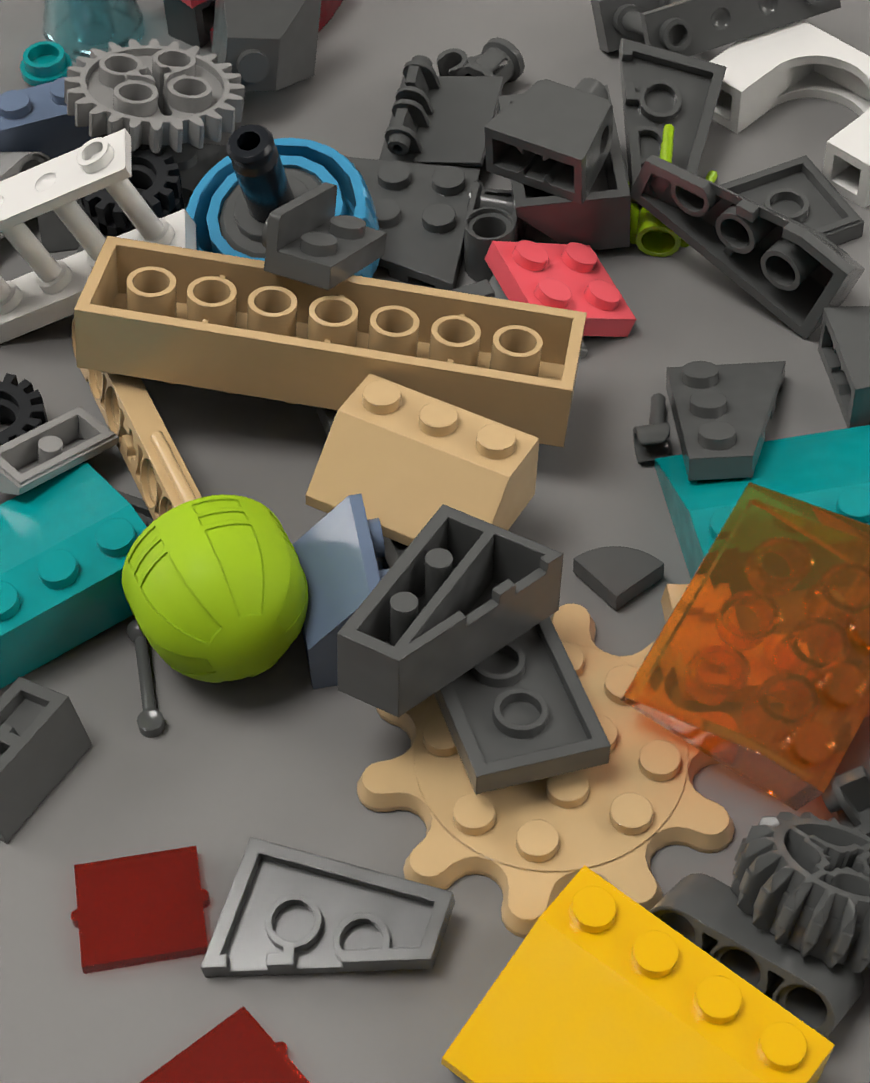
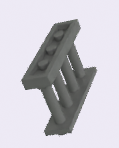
(696, 25)

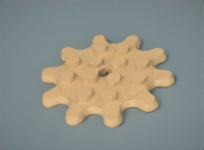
(547, 829)

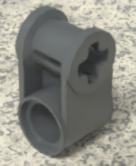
(488, 219)

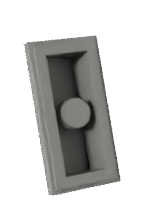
(52, 450)

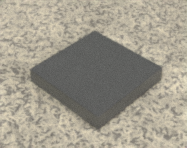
(804, 195)

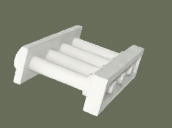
(56, 285)

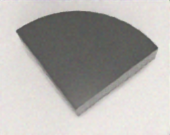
(618, 572)

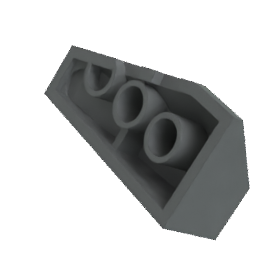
(764, 252)

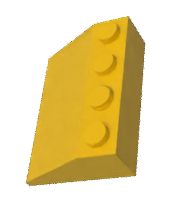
(626, 1000)

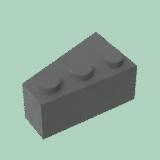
(444, 610)

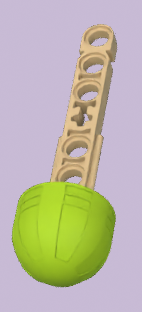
(210, 573)

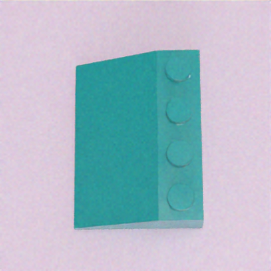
(816, 468)
(61, 567)

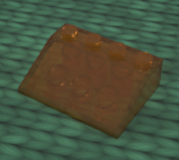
(768, 647)

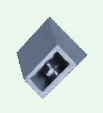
(340, 574)

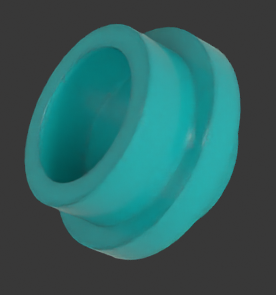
(44, 63)

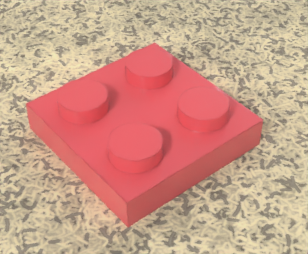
(561, 278)

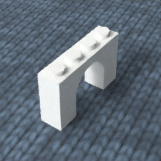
(799, 64)

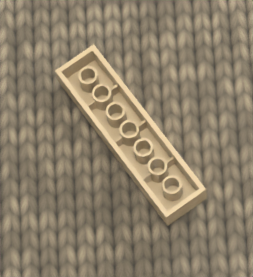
(267, 336)

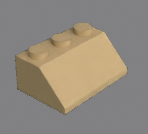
(421, 453)

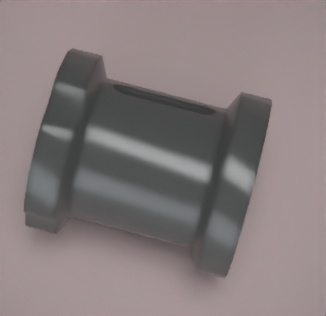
(492, 55)

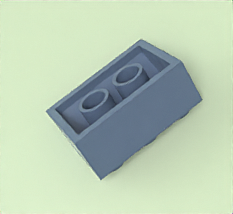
(38, 121)

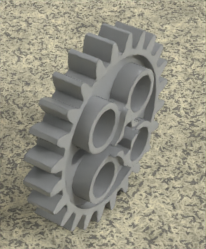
(154, 94)

